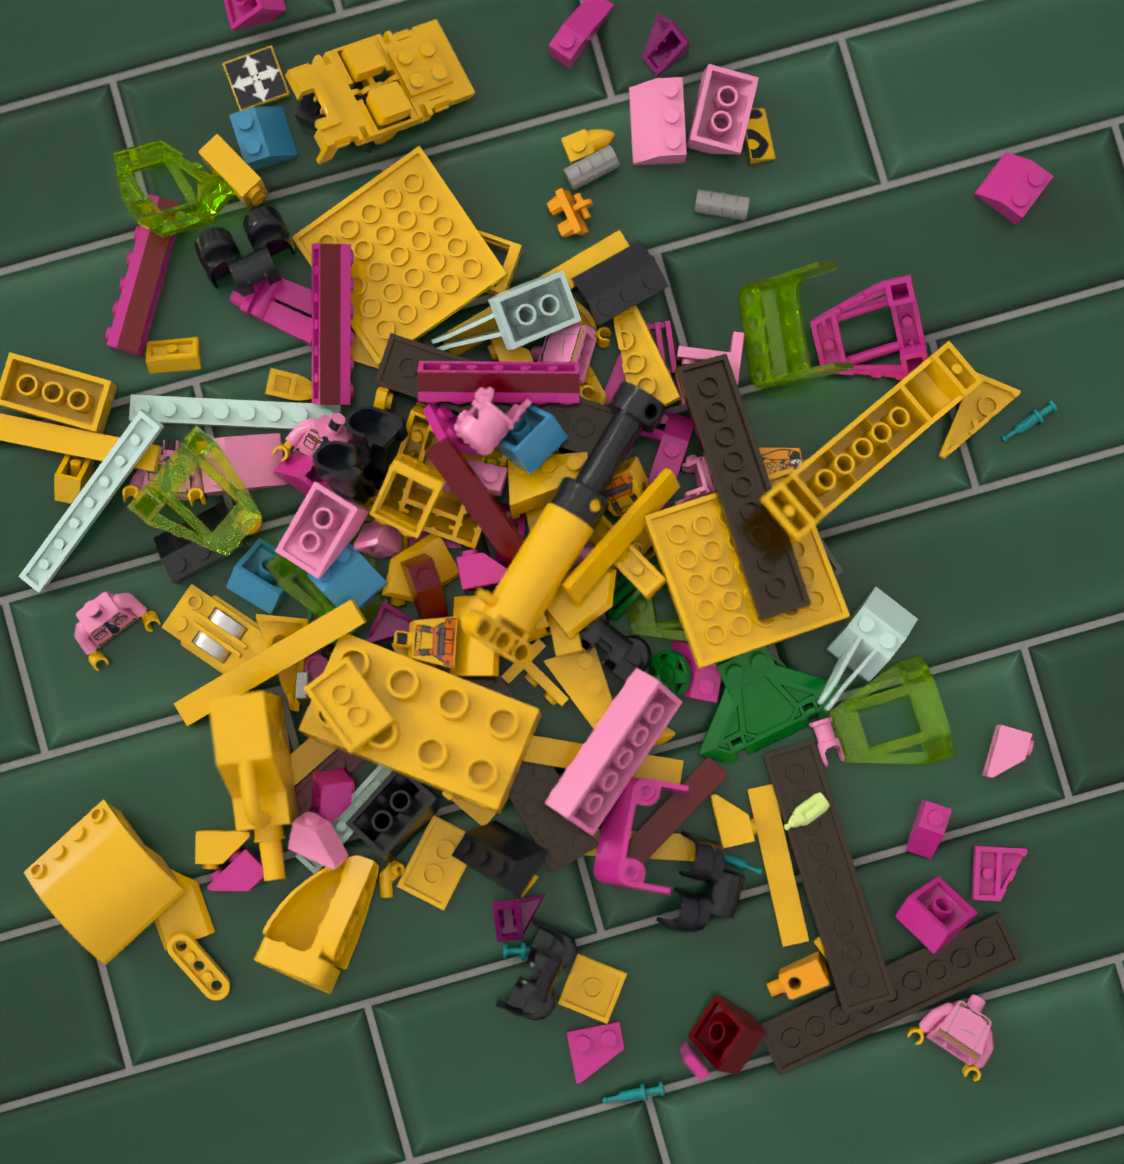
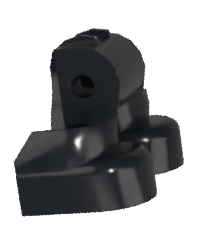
(221, 255)
(339, 461)
(624, 652)
(720, 893)
(550, 952)

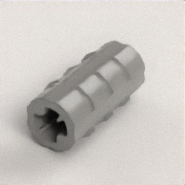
(591, 167)
(721, 205)

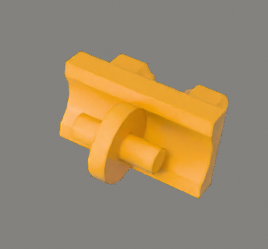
(565, 203)

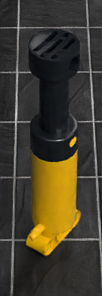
(560, 533)

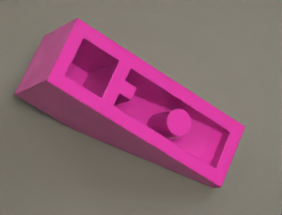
(578, 31)

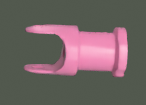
(826, 738)

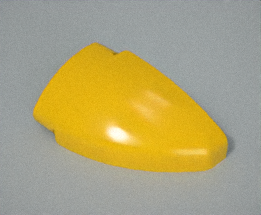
(320, 924)

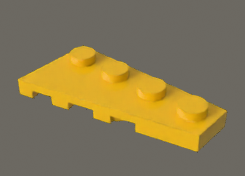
(641, 357)

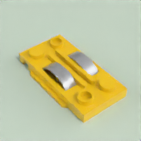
(214, 630)

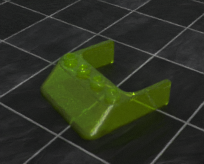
(777, 332)

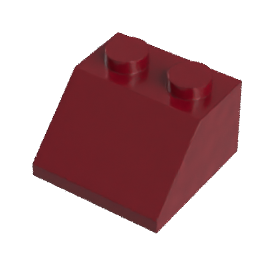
(726, 1035)

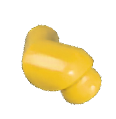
(388, 876)

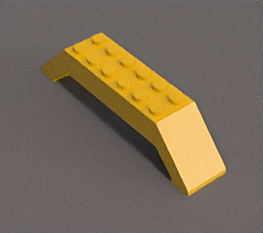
(871, 441)

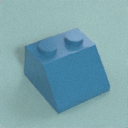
(263, 136)
(532, 439)
(350, 579)
(254, 581)

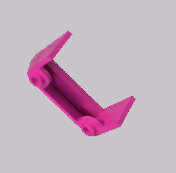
(611, 863)

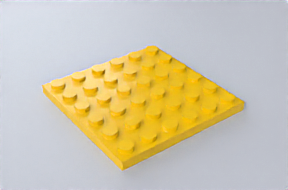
(411, 251)
(711, 588)

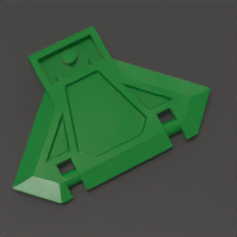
(760, 705)

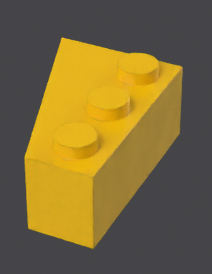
(536, 489)
(583, 682)

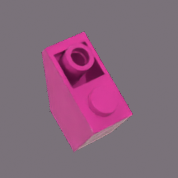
(299, 472)
(240, 875)

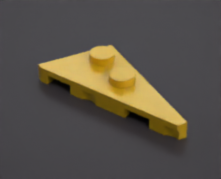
(976, 411)

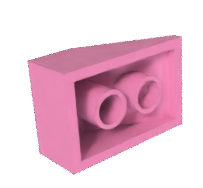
(251, 459)
(321, 529)

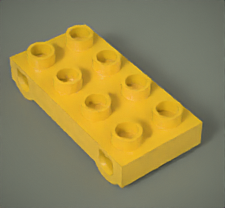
(443, 727)

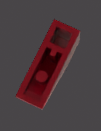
(425, 587)

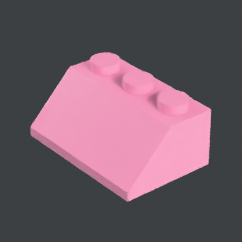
(721, 111)
(658, 122)

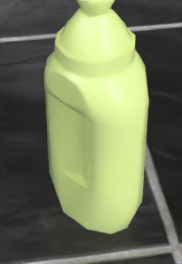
(808, 811)

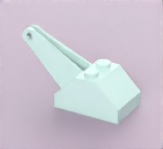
(524, 313)
(867, 640)

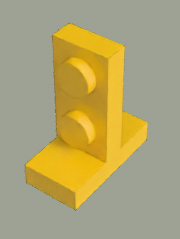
(537, 677)

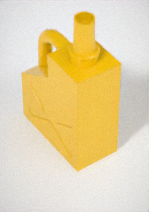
(257, 769)

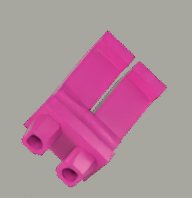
(263, 307)

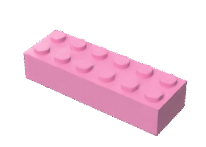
(614, 751)

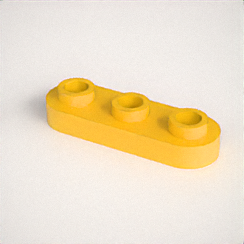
(202, 976)

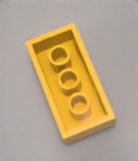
(56, 393)

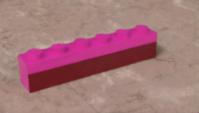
(140, 288)
(332, 324)
(510, 380)

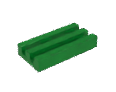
(628, 603)

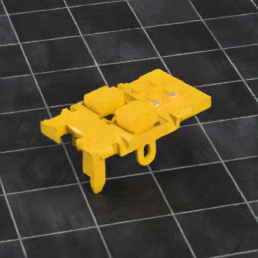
(421, 82)

